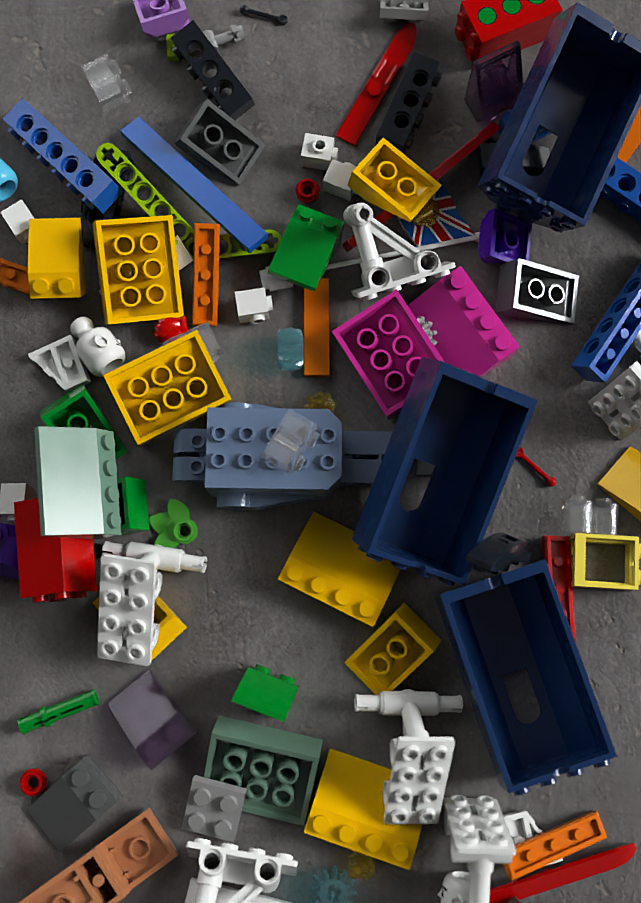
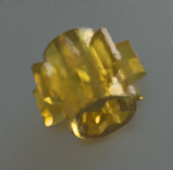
(427, 215)

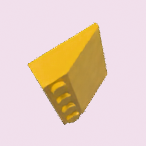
(138, 269)
(167, 388)
(338, 573)
(351, 811)

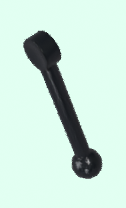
(282, 19)

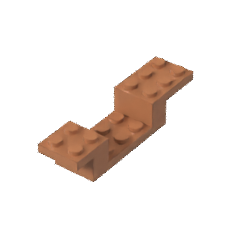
(112, 866)

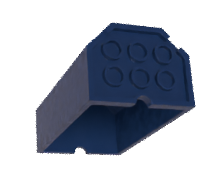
(587, 96)
(472, 438)
(513, 626)

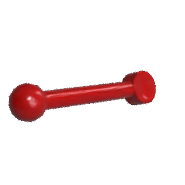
(550, 481)

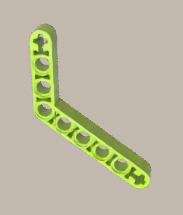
(156, 201)

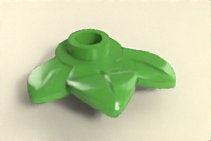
(171, 523)

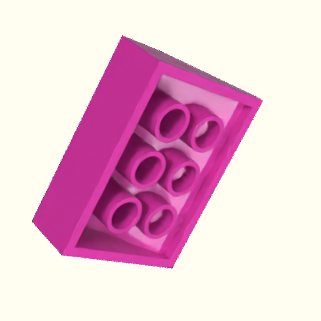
(466, 325)
(386, 349)

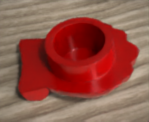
(170, 327)

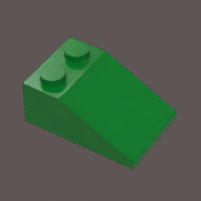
(306, 247)
(80, 411)
(133, 505)
(266, 692)

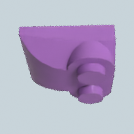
(161, 16)

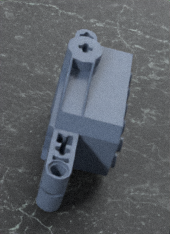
(243, 481)

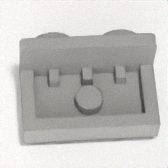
(412, 10)

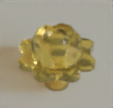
(320, 401)
(360, 866)

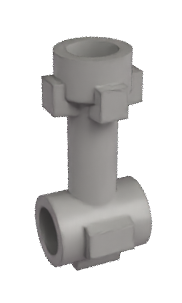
(235, 34)

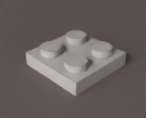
(214, 808)

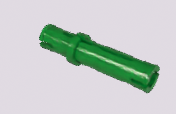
(48, 715)

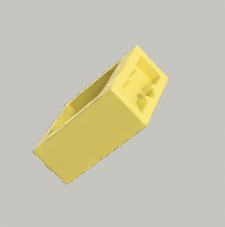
(632, 556)

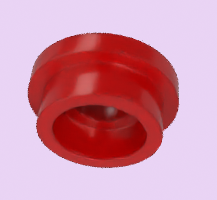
(307, 184)
(26, 786)

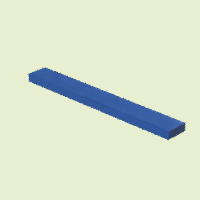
(194, 185)

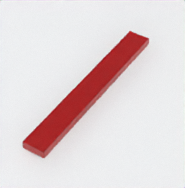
(439, 171)

